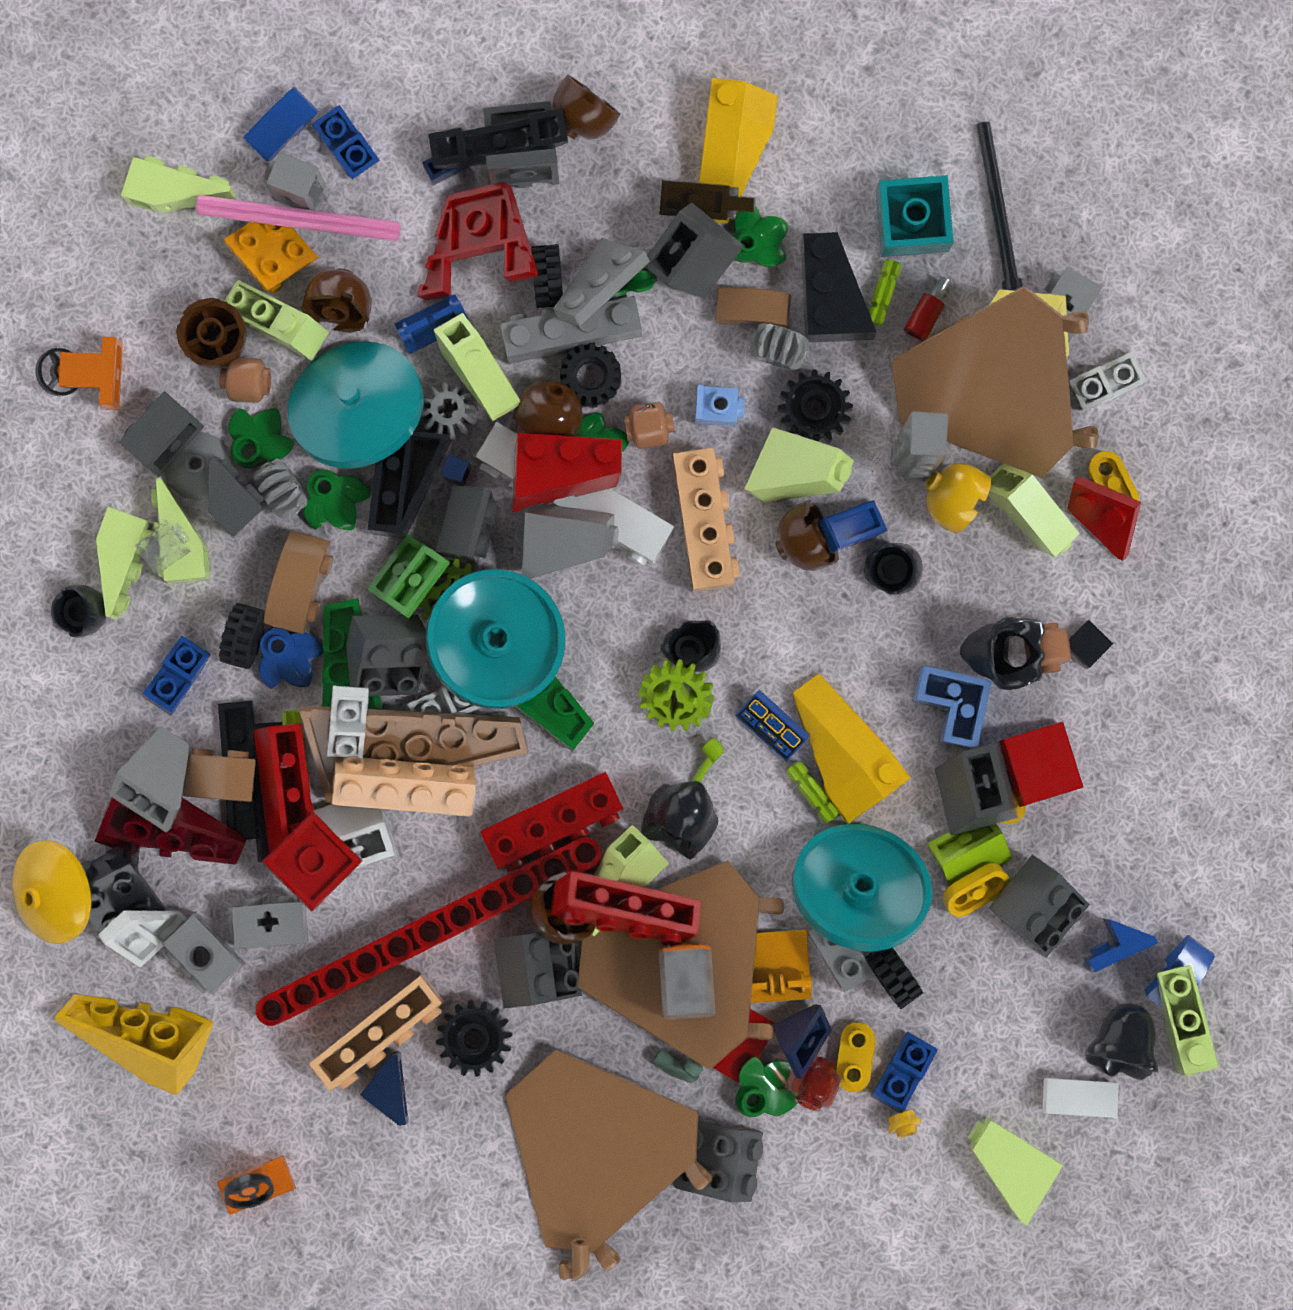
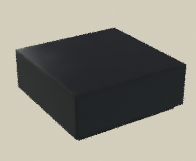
(1089, 644)

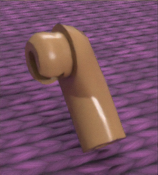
(579, 1262)

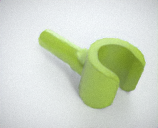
(713, 750)

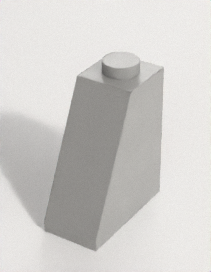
(564, 538)
(154, 779)

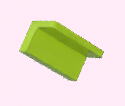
(969, 851)

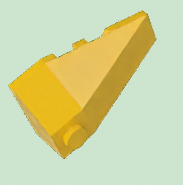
(736, 132)
(850, 756)
(148, 1044)

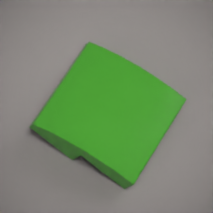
(408, 576)

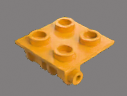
(270, 253)
(781, 967)

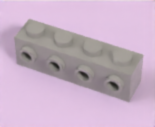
(549, 336)
(920, 445)

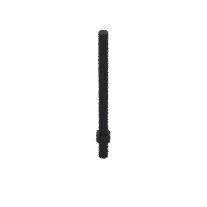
(1011, 278)

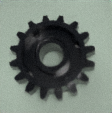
(818, 389)
(468, 1056)

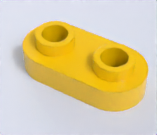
(1118, 479)
(975, 890)
(855, 1056)

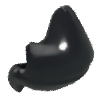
(894, 568)
(78, 610)
(693, 643)

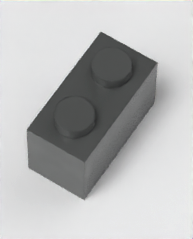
(161, 433)

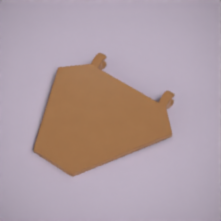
(999, 382)
(627, 970)
(597, 1149)

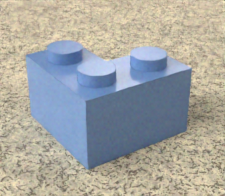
(964, 701)

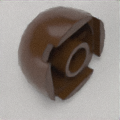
(583, 110)
(339, 299)
(211, 333)
(549, 410)
(803, 540)
(554, 927)

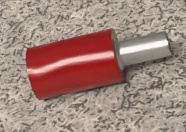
(927, 312)

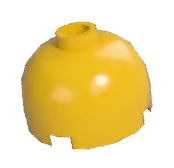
(954, 495)

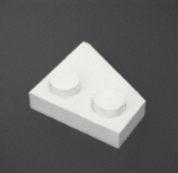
(141, 933)

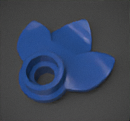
(292, 661)

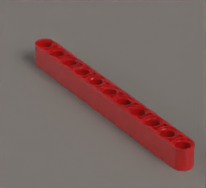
(412, 934)

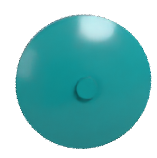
(355, 405)
(495, 639)
(861, 887)

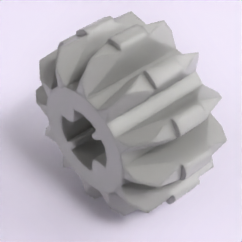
(779, 346)
(458, 417)
(280, 488)

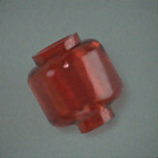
(818, 1085)

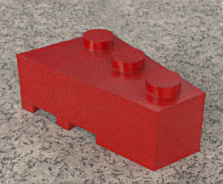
(562, 467)

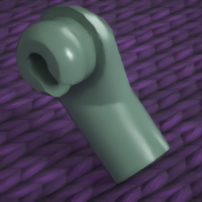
(671, 1065)

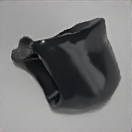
(988, 652)
(684, 812)
(1129, 1039)

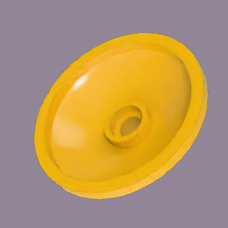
(51, 892)

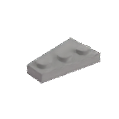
(599, 279)

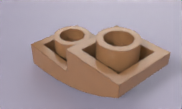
(752, 306)

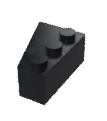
(831, 293)
(403, 483)

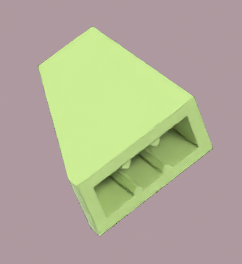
(797, 468)
(1032, 509)
(1014, 1167)

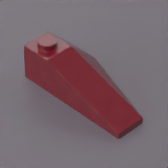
(191, 832)

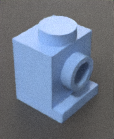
(709, 415)

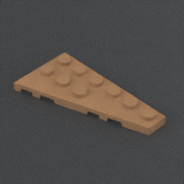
(419, 738)

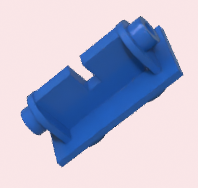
(418, 329)

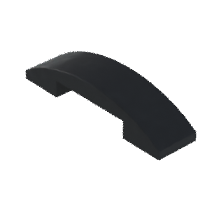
(470, 147)

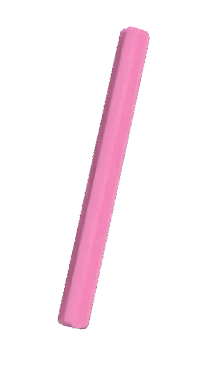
(297, 218)

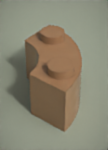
(297, 582)
(219, 776)

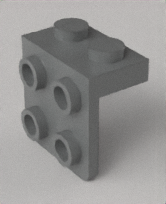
(730, 1159)

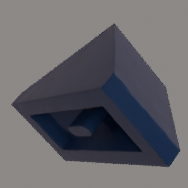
(802, 1037)
(387, 1090)

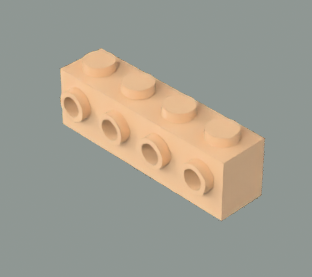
(704, 520)
(403, 785)
(375, 1033)

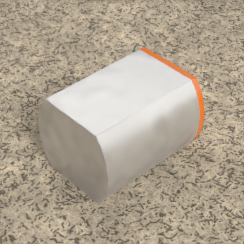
(687, 981)

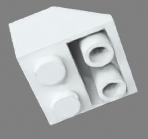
(362, 830)

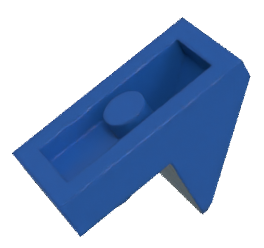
(1126, 943)

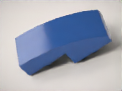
(280, 124)
(345, 142)
(177, 675)
(1187, 952)
(904, 1072)

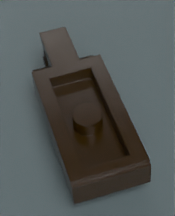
(715, 200)

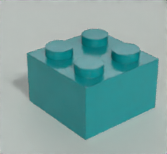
(914, 216)

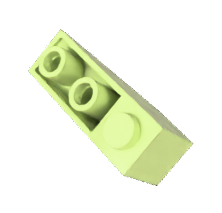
(169, 189)
(277, 320)
(476, 366)
(119, 557)
(194, 565)
(631, 860)
(1186, 1021)

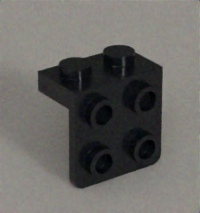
(118, 886)

